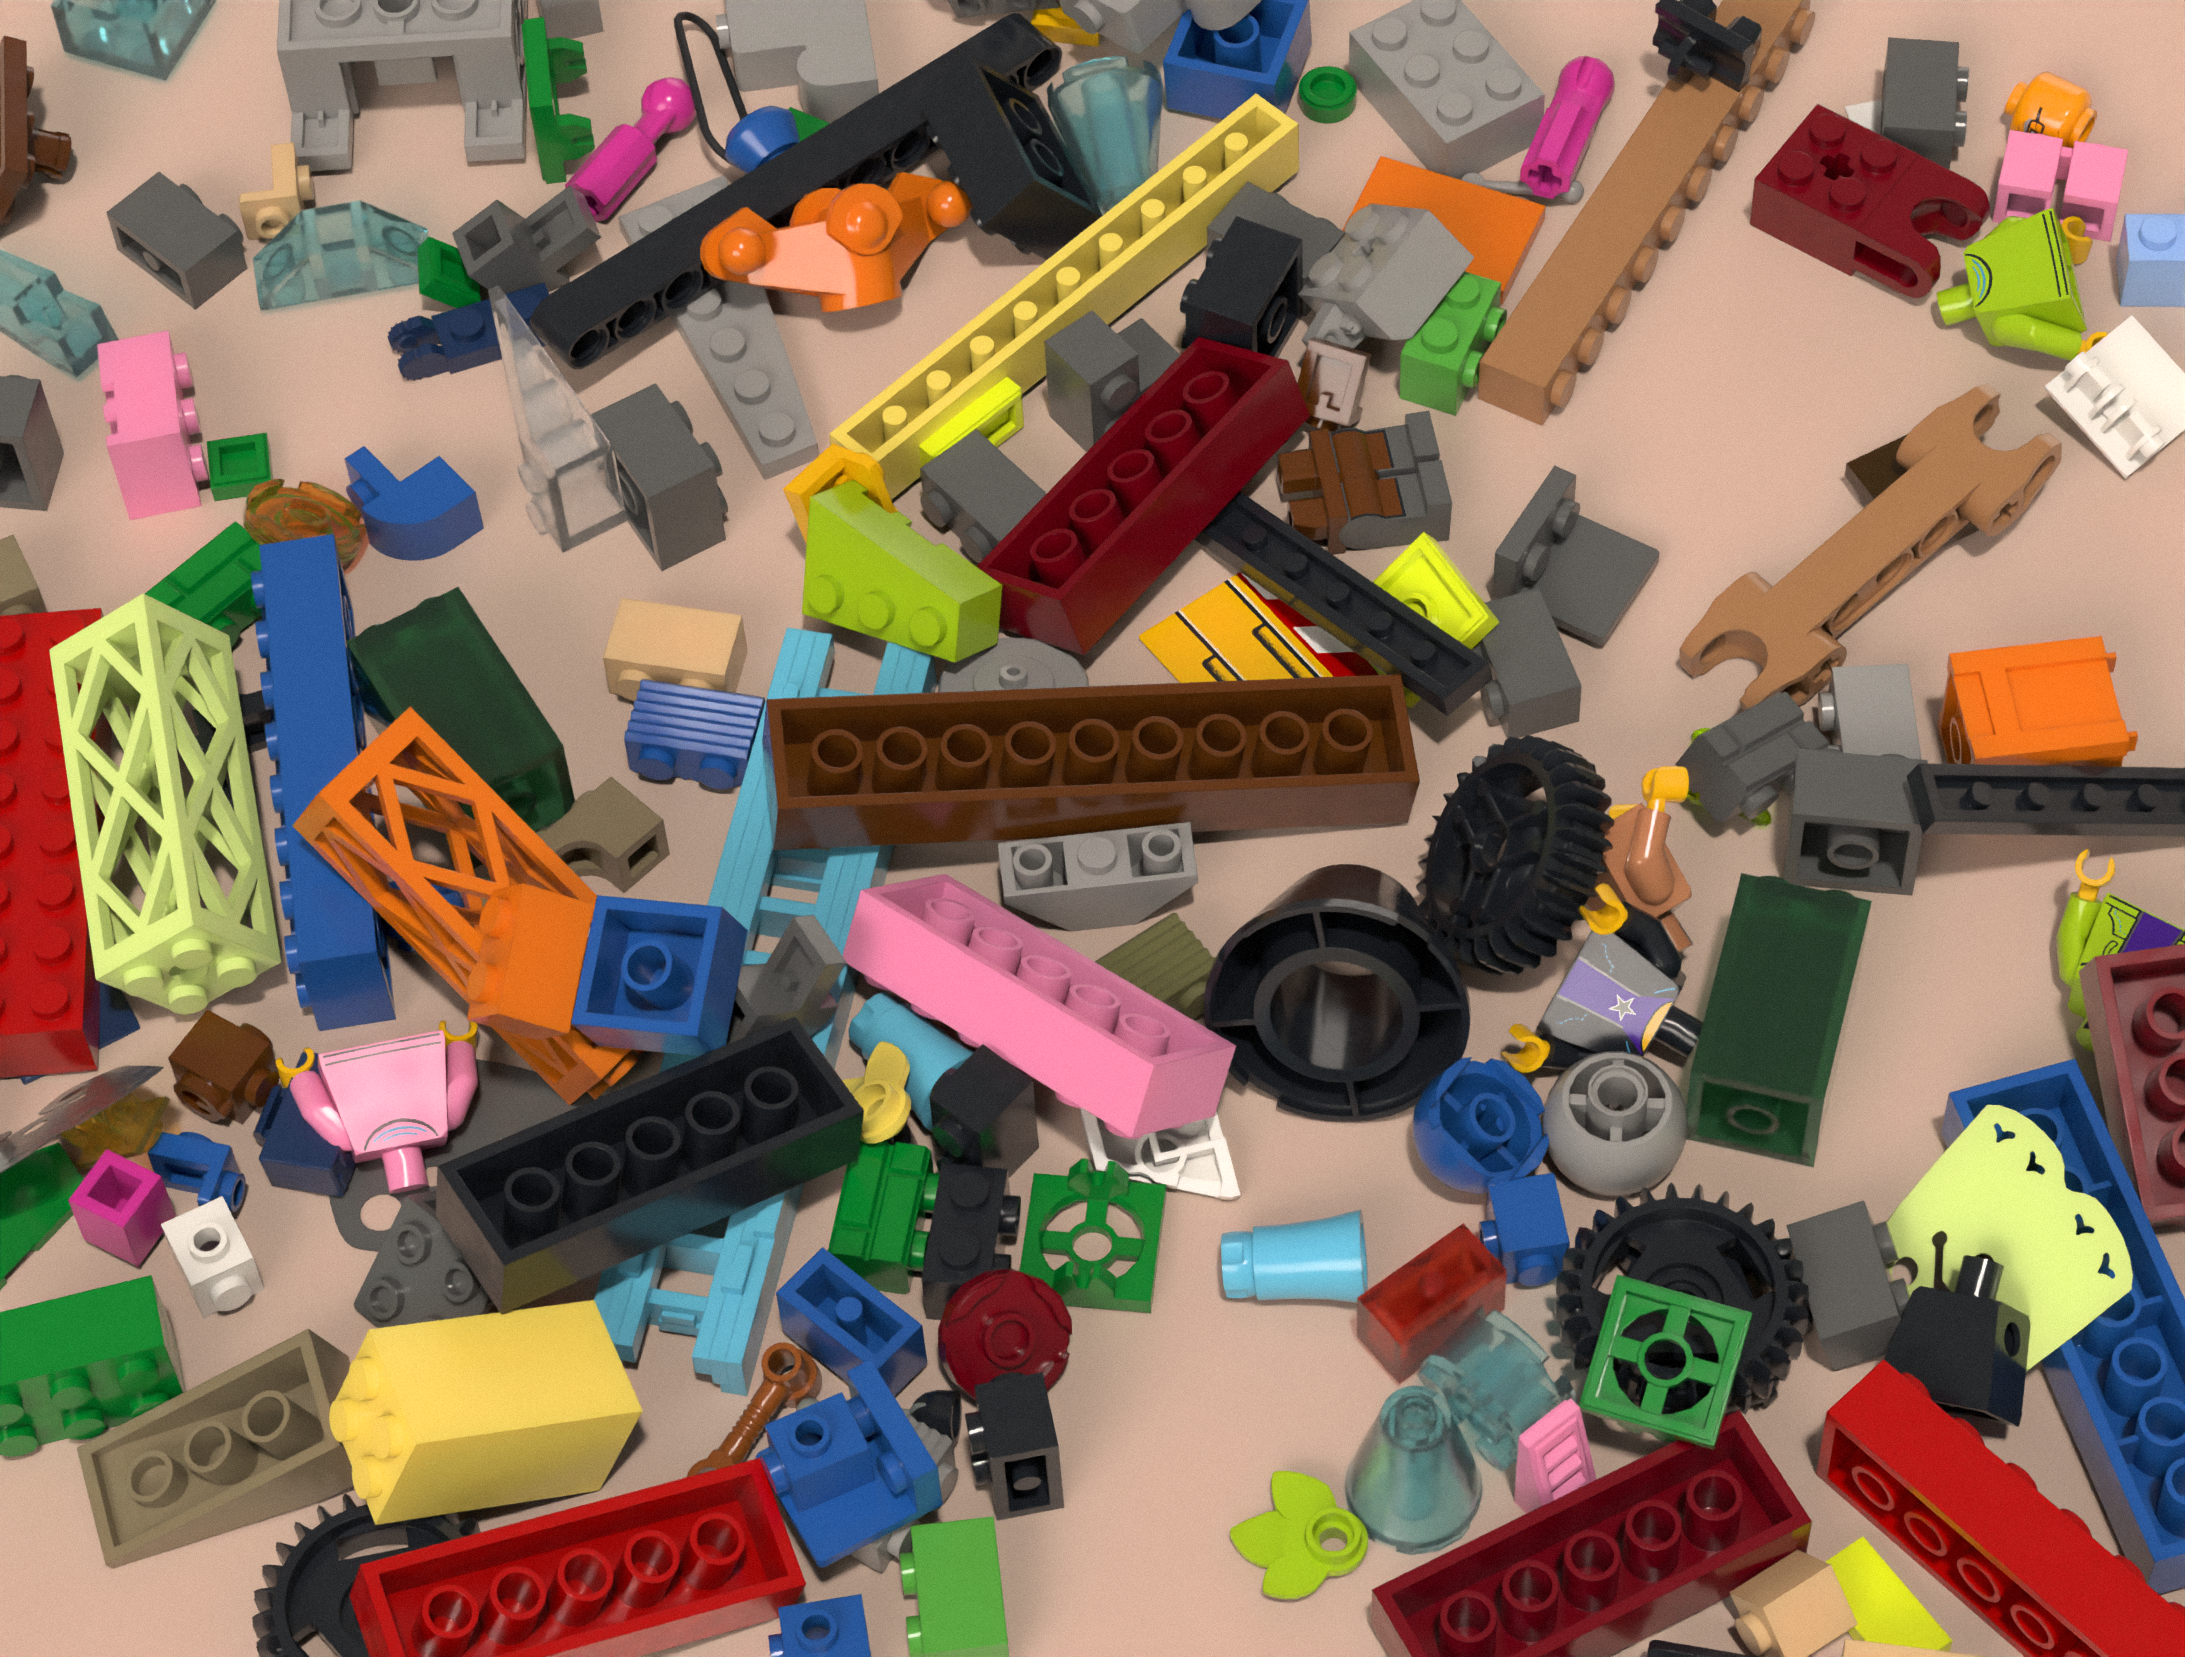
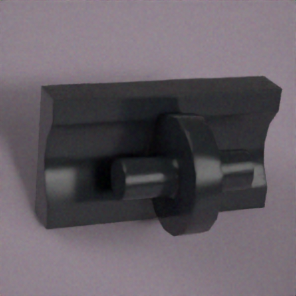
(1702, 46)

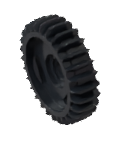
(1515, 908)
(1682, 1253)
(315, 1583)

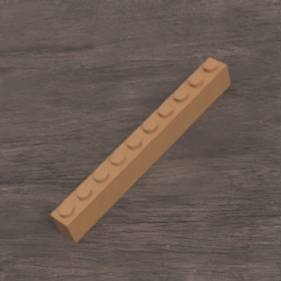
(1628, 219)

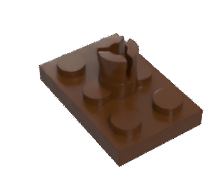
(23, 145)

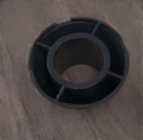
(1331, 1039)

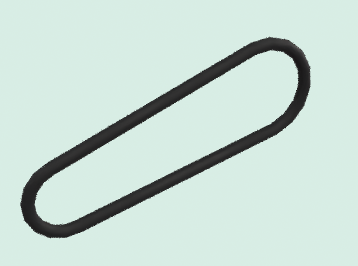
(693, 81)

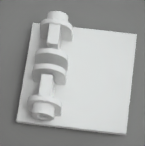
(2124, 396)

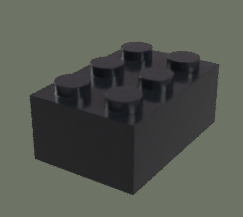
(1008, 159)

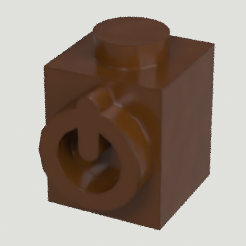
(224, 1069)

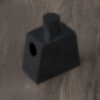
(1966, 1345)

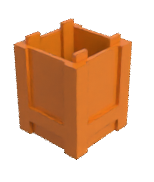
(2034, 706)

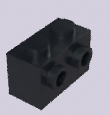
(984, 1114)
(967, 1230)
(1016, 1445)

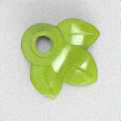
(1292, 1537)

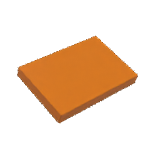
(1486, 222)

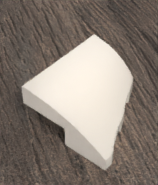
(1180, 1158)

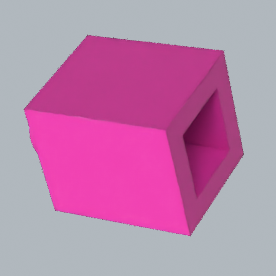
(121, 1207)

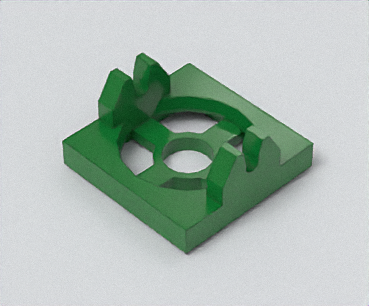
(548, 64)
(1090, 1282)
(1695, 1425)

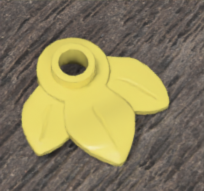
(882, 1093)

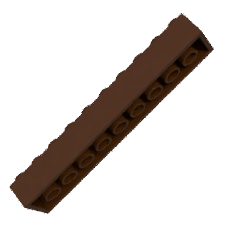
(1087, 760)

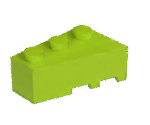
(893, 583)

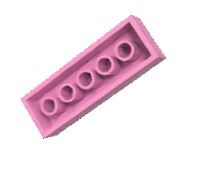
(1038, 1005)

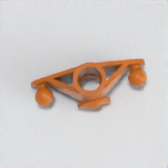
(840, 243)

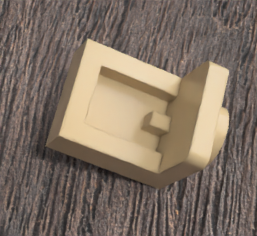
(271, 210)

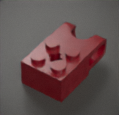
(1864, 202)

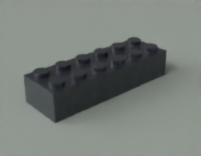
(647, 1164)

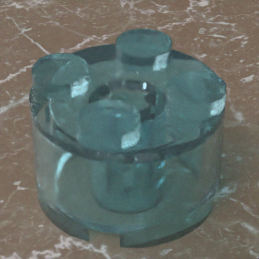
(1494, 1382)

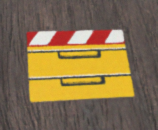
(1247, 635)

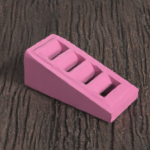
(1552, 1458)

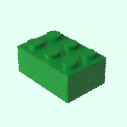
(84, 1364)

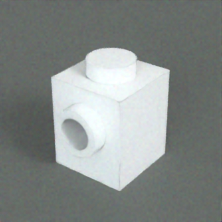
(213, 1257)

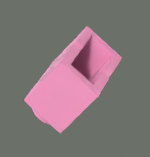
(2091, 172)

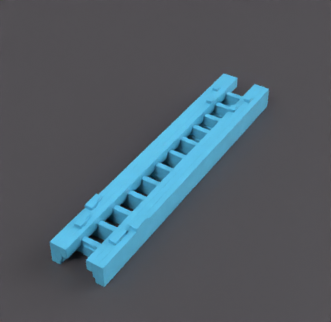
(755, 1243)

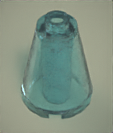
(1110, 124)
(1414, 1475)

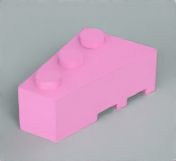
(151, 424)

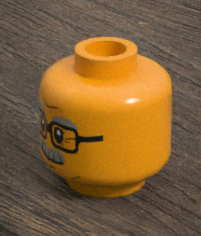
(2052, 109)

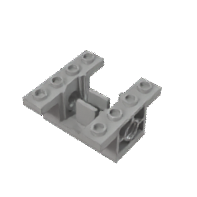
(402, 38)

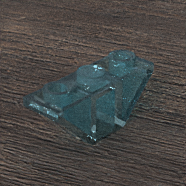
(337, 255)

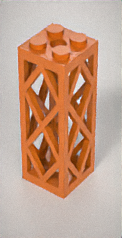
(442, 933)

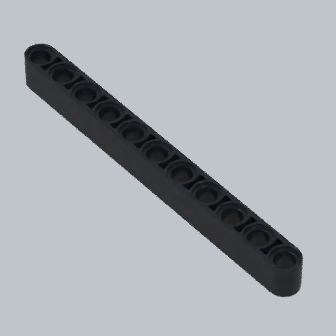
(860, 147)

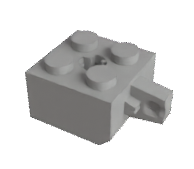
(1383, 276)

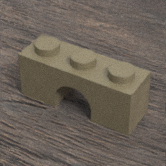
(608, 836)

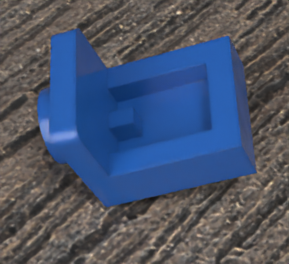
(198, 1166)

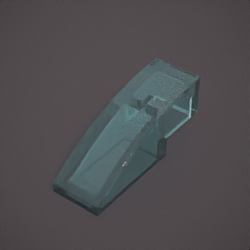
(48, 318)

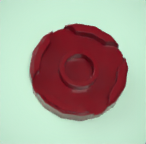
(1004, 1326)

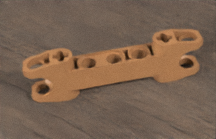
(1945, 487)

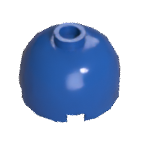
(1479, 1126)

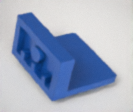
(903, 1484)

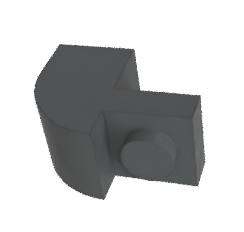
(524, 252)
(790, 983)

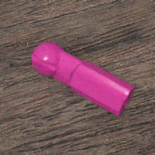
(1567, 126)
(630, 150)

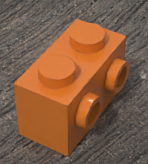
(529, 961)

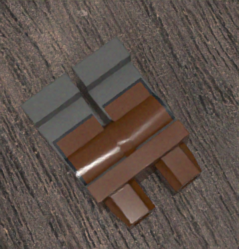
(1368, 486)

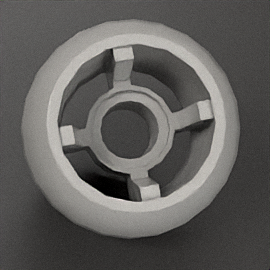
(1610, 1153)

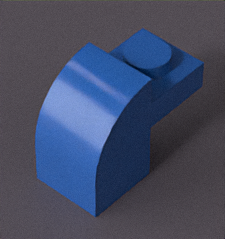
(412, 516)

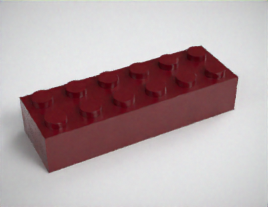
(1143, 493)
(1603, 1558)

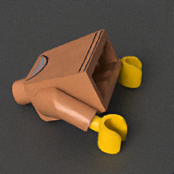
(1640, 863)

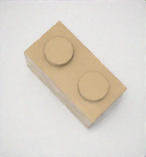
(673, 647)

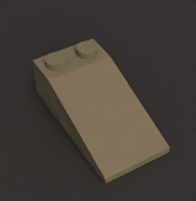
(221, 1453)

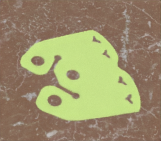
(2021, 1221)

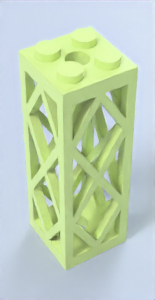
(173, 947)

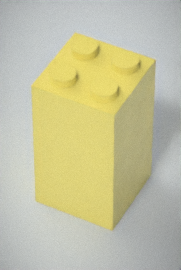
(484, 1411)

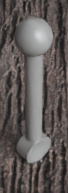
(1574, 195)

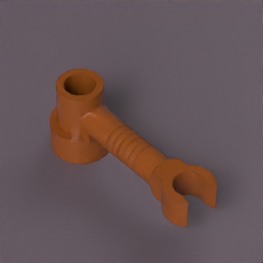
(775, 1390)

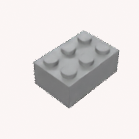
(1445, 86)

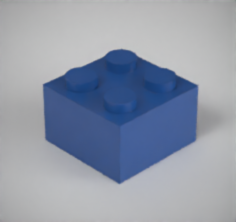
(1224, 68)
(659, 976)

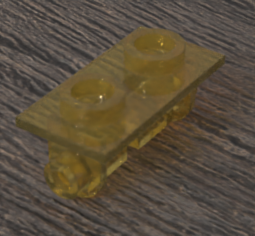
(124, 1128)

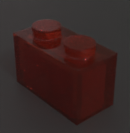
(1427, 1300)

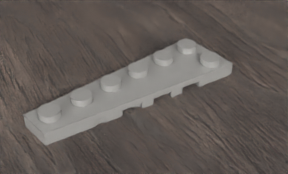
(738, 351)

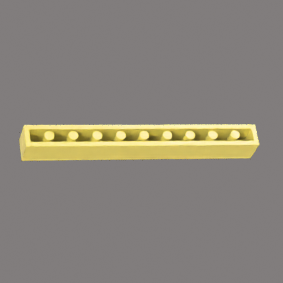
(1096, 271)

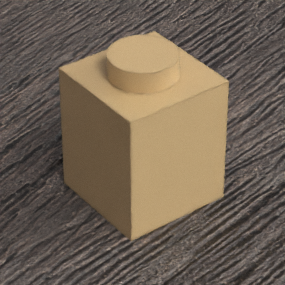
(1792, 1608)

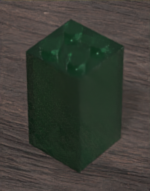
(471, 697)
(1777, 1019)

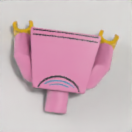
(389, 1098)

